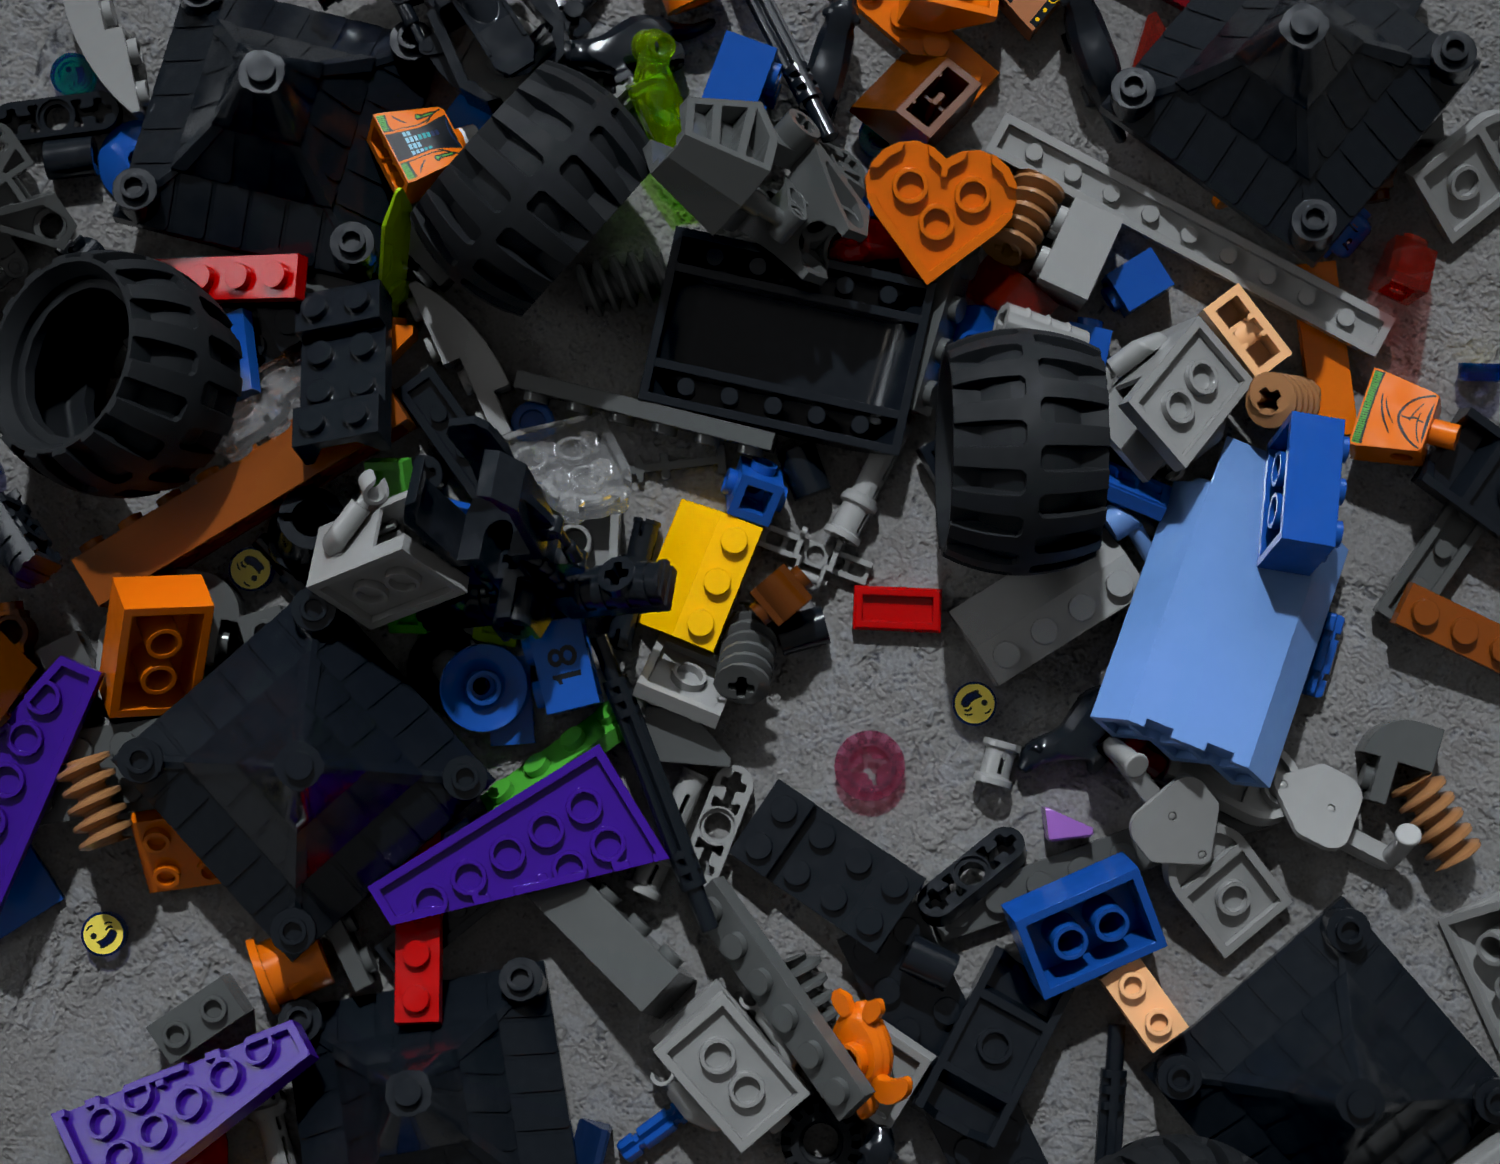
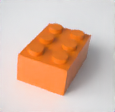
(154, 642)

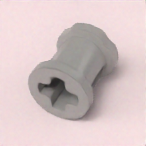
(997, 762)

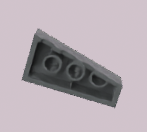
(616, 943)

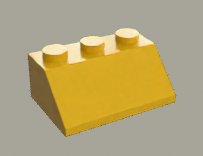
(711, 563)

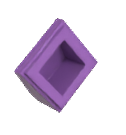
(1060, 827)

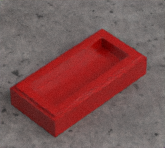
(897, 609)

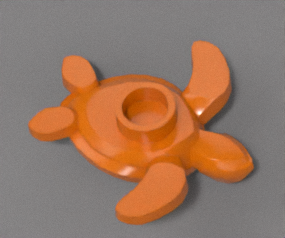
(870, 1046)

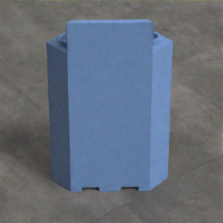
(1211, 639)

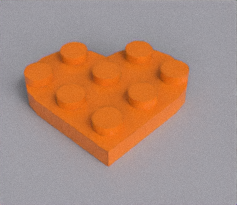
(938, 204)

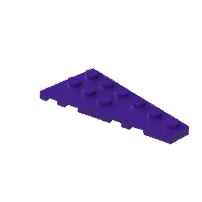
(33, 753)
(548, 835)
(186, 1105)

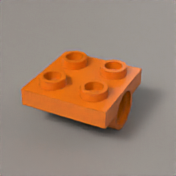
(165, 856)

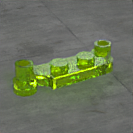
(654, 87)

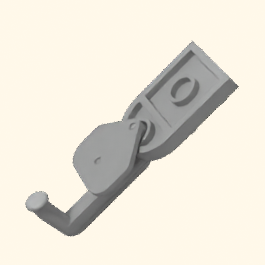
(1461, 177)
(1313, 800)
(1201, 858)

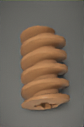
(1031, 216)
(1276, 394)
(94, 801)
(1437, 820)

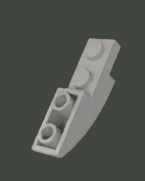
(110, 52)
(458, 343)

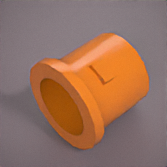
(288, 980)

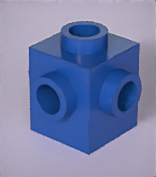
(758, 502)

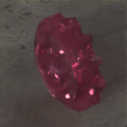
(859, 784)

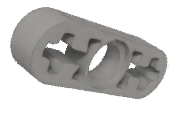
(739, 798)

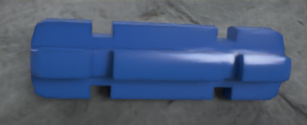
(1324, 656)
(650, 1133)

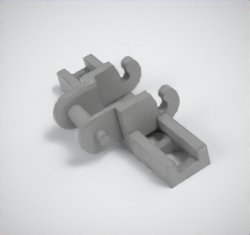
(823, 566)

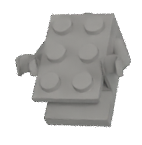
(1172, 397)
(376, 564)
(727, 1068)

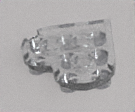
(263, 412)
(576, 466)

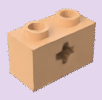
(1245, 331)
(1143, 1004)

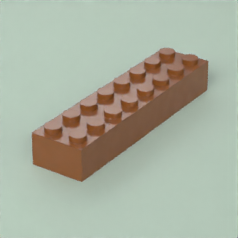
(217, 508)

